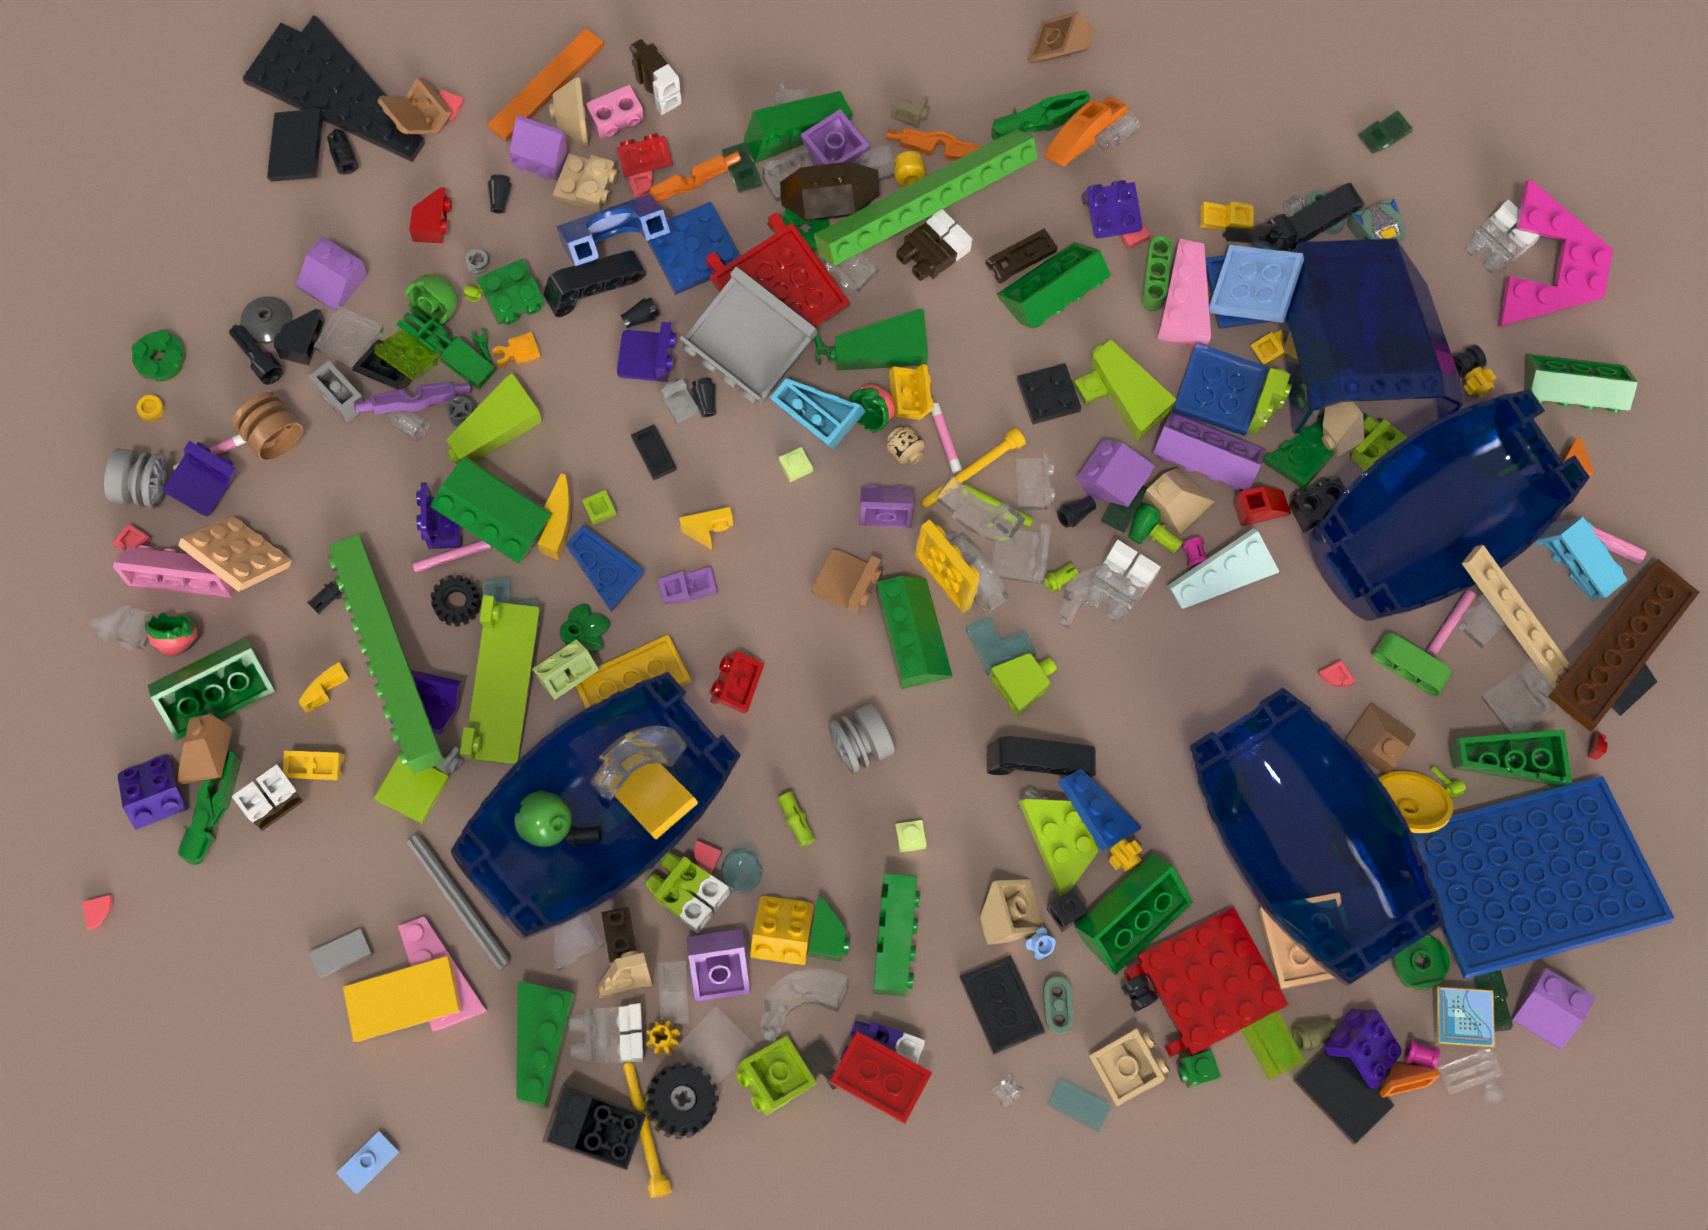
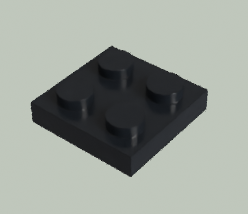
(1049, 393)

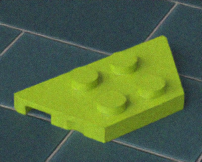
(1061, 840)

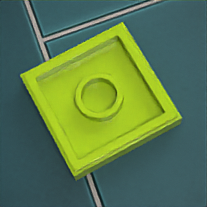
(411, 793)

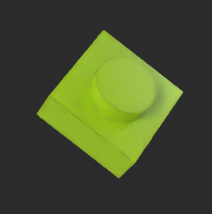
(1090, 388)
(599, 507)

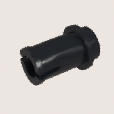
(324, 597)
(587, 835)

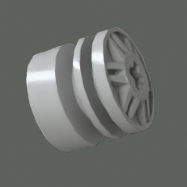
(135, 478)
(861, 738)

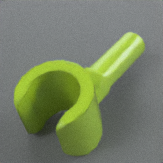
(473, 293)
(1454, 788)

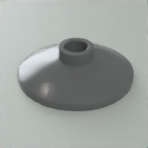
(265, 329)

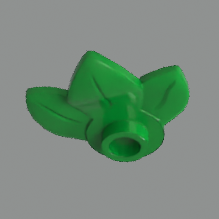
(587, 626)

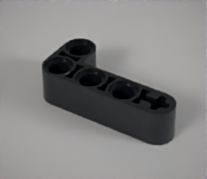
(1318, 216)
(591, 278)
(1039, 756)

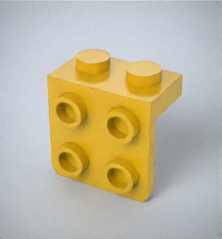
(782, 930)

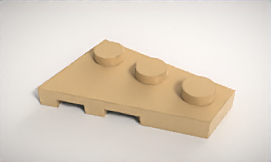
(625, 975)

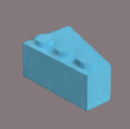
(818, 412)
(1584, 556)

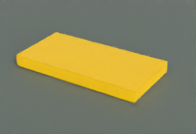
(633, 667)
(655, 798)
(402, 999)

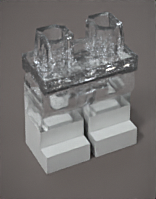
(1500, 240)
(1115, 589)
(605, 1035)

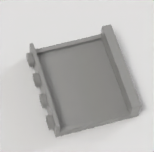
(749, 337)

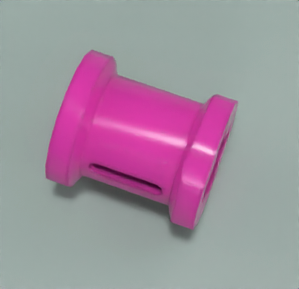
(1194, 551)
(1422, 1054)

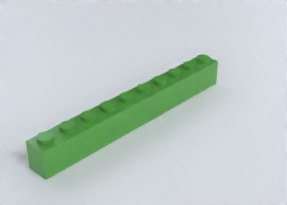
(925, 197)
(386, 655)

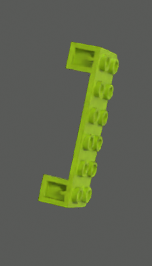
(501, 682)

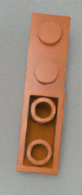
(1082, 127)

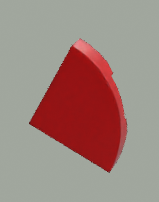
(1598, 746)

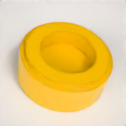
(150, 408)

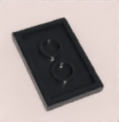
(295, 145)
(1002, 1005)
(1343, 1095)

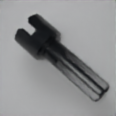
(1262, 236)
(263, 363)

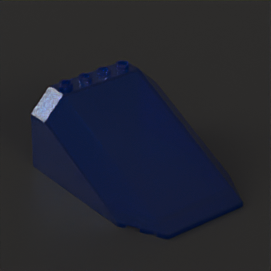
(1364, 331)

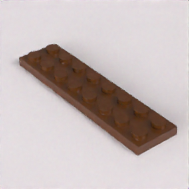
(1623, 645)

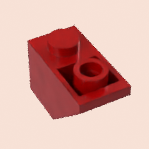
(429, 216)
(1261, 505)

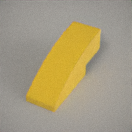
(557, 529)

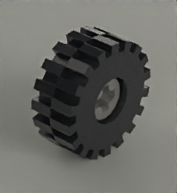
(665, 1109)

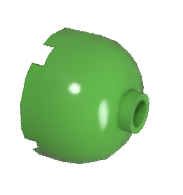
(432, 297)
(543, 819)

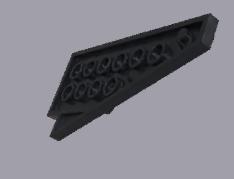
(317, 72)

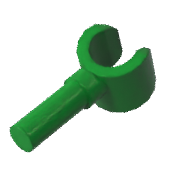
(482, 343)
(820, 349)

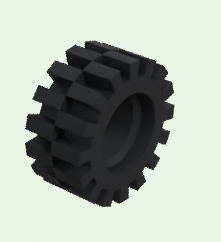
(455, 615)

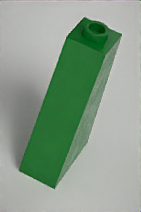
(885, 344)

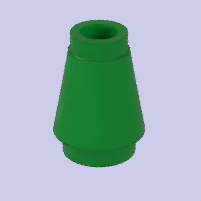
(1144, 522)

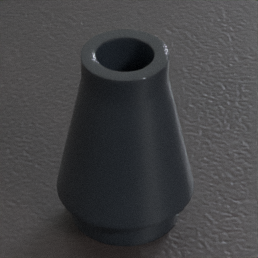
(499, 190)
(640, 313)
(705, 395)
(1074, 512)

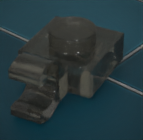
(819, 1061)

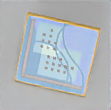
(1465, 1017)

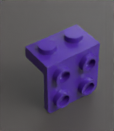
(1113, 209)
(647, 354)
(200, 479)
(435, 528)
(439, 698)
(150, 792)
(1368, 1043)

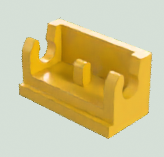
(313, 765)

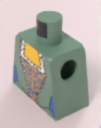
(1378, 222)

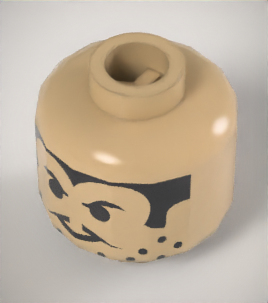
(905, 445)

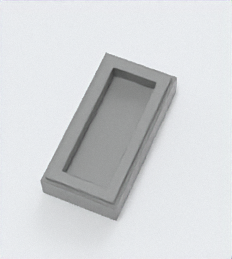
(340, 953)

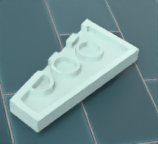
(1228, 569)

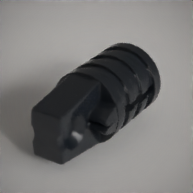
(342, 152)

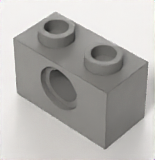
(336, 391)

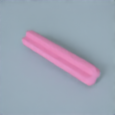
(1620, 546)

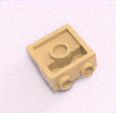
(585, 182)
(1130, 1066)

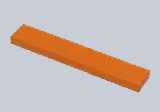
(546, 83)

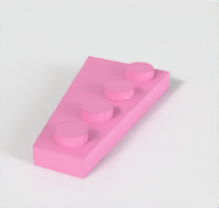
(424, 946)

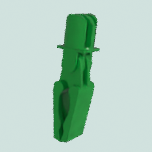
(1045, 115)
(456, 355)
(209, 811)

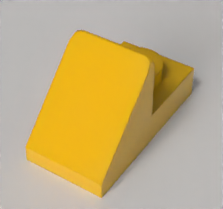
(699, 525)

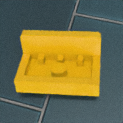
(911, 392)

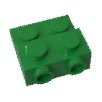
(511, 292)

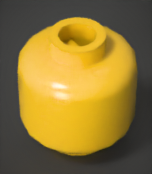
(909, 168)

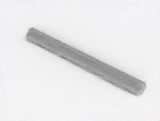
(458, 902)

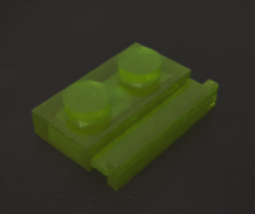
(406, 354)
(1272, 1045)

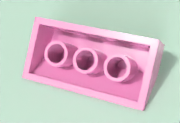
(169, 572)

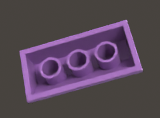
(1209, 451)

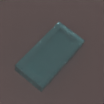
(1079, 1105)

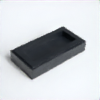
(653, 452)

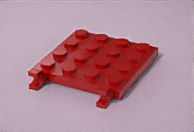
(788, 271)
(1210, 982)

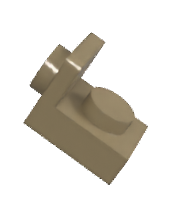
(909, 113)

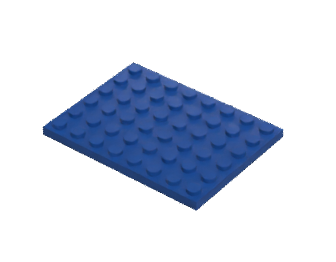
(1540, 877)

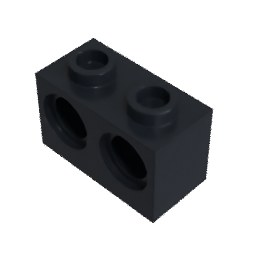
(1317, 499)

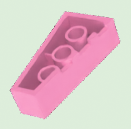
(1186, 303)

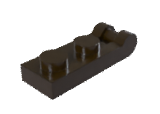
(1021, 255)

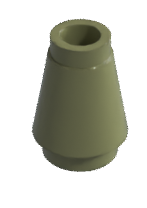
(1312, 1034)

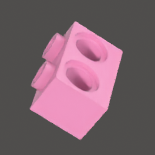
(612, 107)

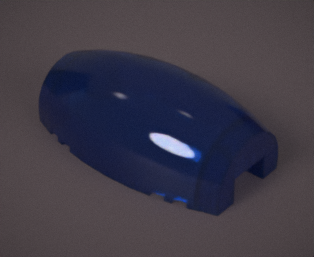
(1432, 498)
(1311, 822)
(552, 885)

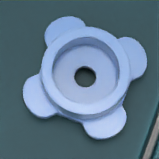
(1046, 947)

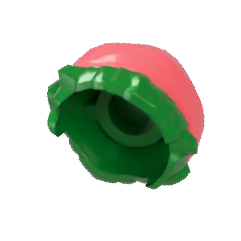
(877, 404)
(171, 633)

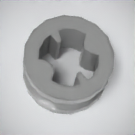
(481, 266)

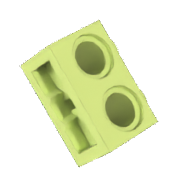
(565, 669)

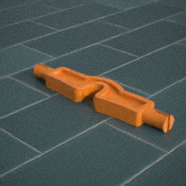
(927, 142)
(700, 174)

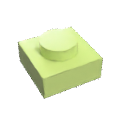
(795, 464)
(910, 836)

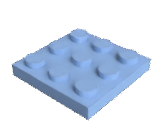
(1256, 283)

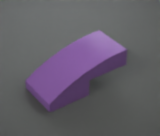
(689, 586)

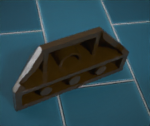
(829, 190)

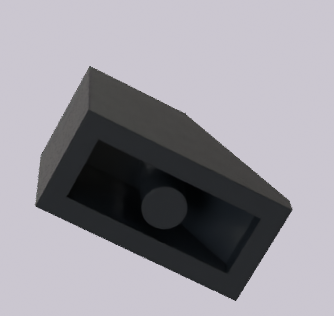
(299, 336)

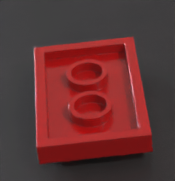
(880, 1077)

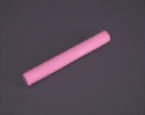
(450, 556)
(1450, 623)

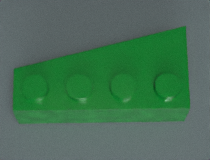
(780, 126)
(1519, 756)
(895, 935)
(540, 1040)

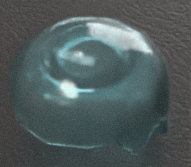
(741, 870)

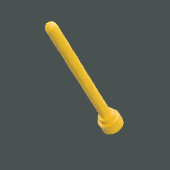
(1012, 441)
(658, 1184)

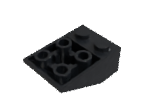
(594, 1127)

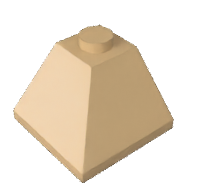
(570, 111)
(1342, 427)
(1177, 500)
(1010, 911)

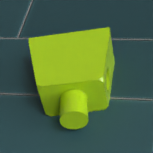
(1022, 681)

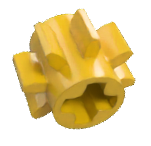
(1479, 382)
(1125, 855)
(663, 1031)

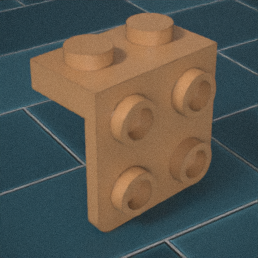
(418, 111)
(847, 580)

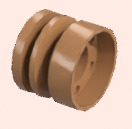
(267, 426)

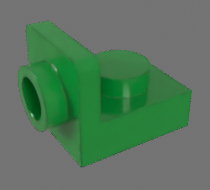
(1198, 1069)

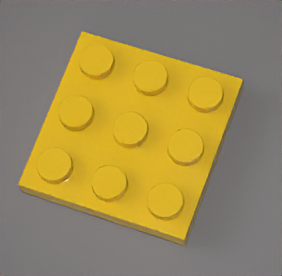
(947, 566)

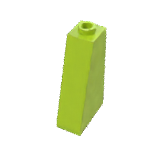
(1131, 389)
(494, 422)

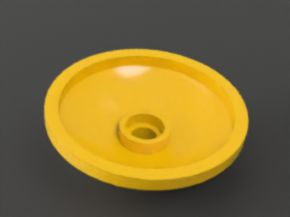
(1419, 799)

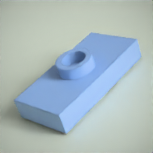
(367, 1162)

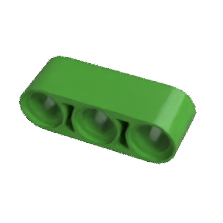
(1156, 263)
(1412, 664)

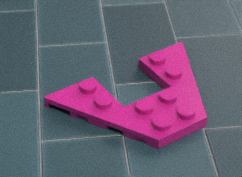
(1581, 265)

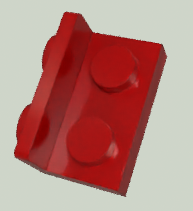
(643, 155)
(736, 681)

